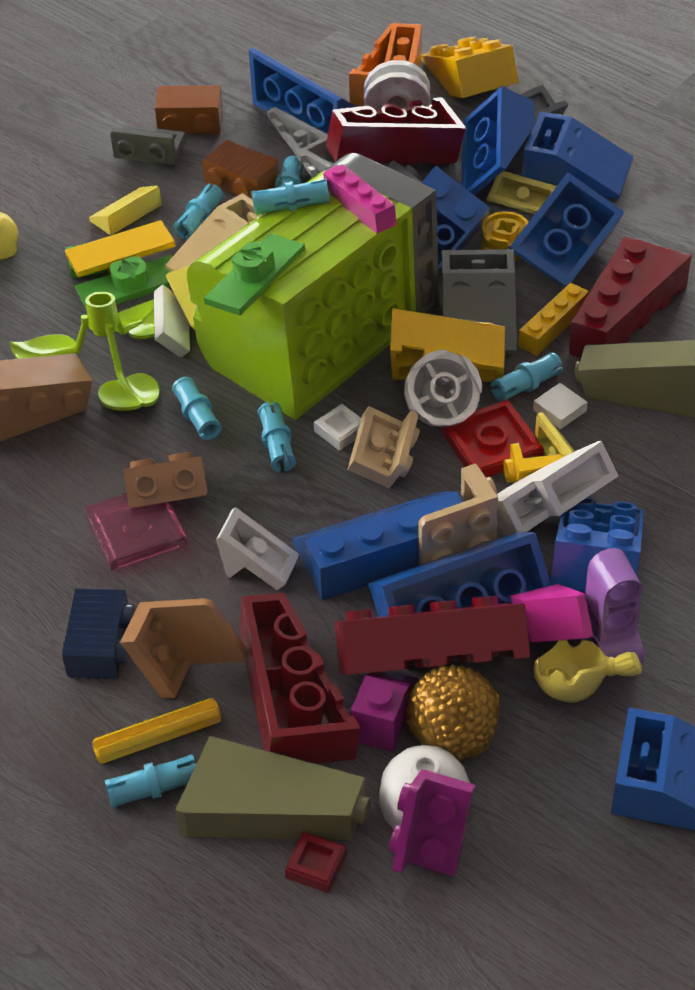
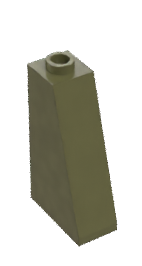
(641, 375)
(268, 796)

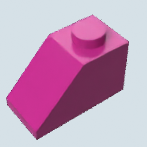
(555, 613)

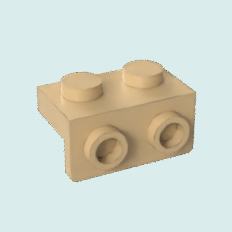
(383, 446)

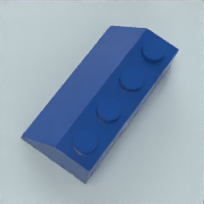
(291, 92)
(368, 546)
(489, 569)

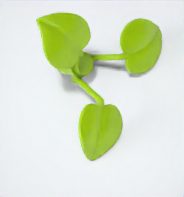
(104, 320)

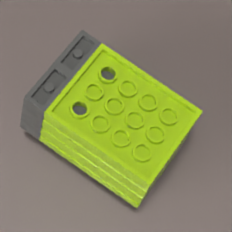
(332, 302)

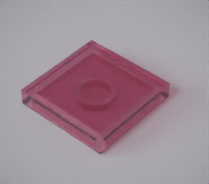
(133, 533)

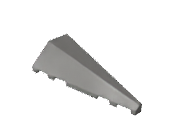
(304, 140)

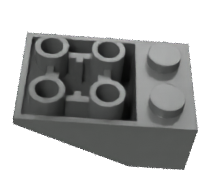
(481, 289)

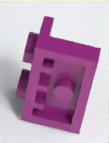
(432, 822)

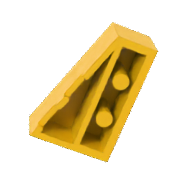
(421, 333)

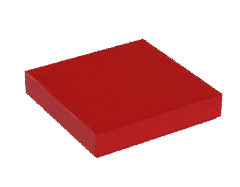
(488, 435)

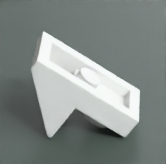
(251, 546)

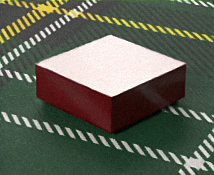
(315, 862)

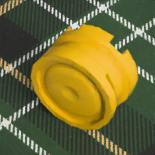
(501, 230)

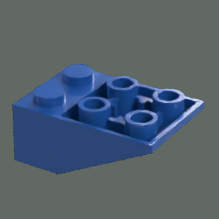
(567, 146)
(458, 212)
(592, 529)
(656, 770)

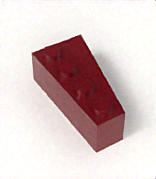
(398, 134)
(628, 292)
(431, 636)
(291, 693)

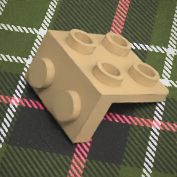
(461, 524)

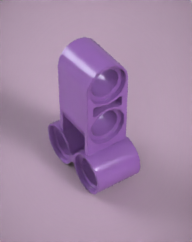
(614, 604)

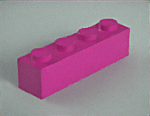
(360, 198)

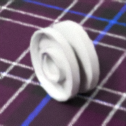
(393, 80)

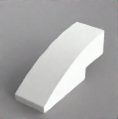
(554, 488)

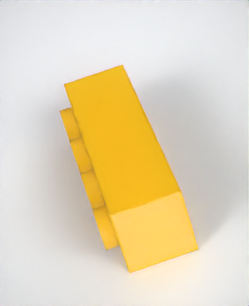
(551, 319)

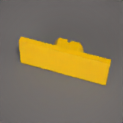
(105, 251)

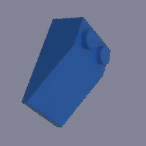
(494, 136)
(567, 231)

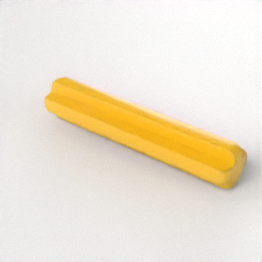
(156, 730)

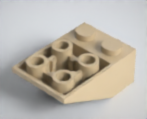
(217, 227)

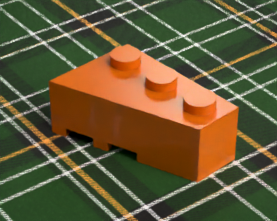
(396, 43)

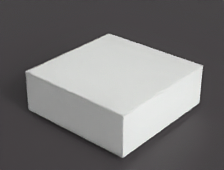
(560, 405)
(338, 427)

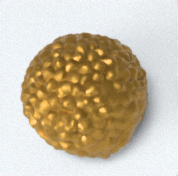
(454, 711)

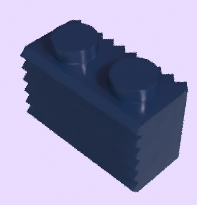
(95, 633)

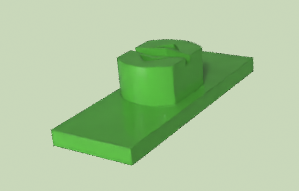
(253, 273)
(128, 279)

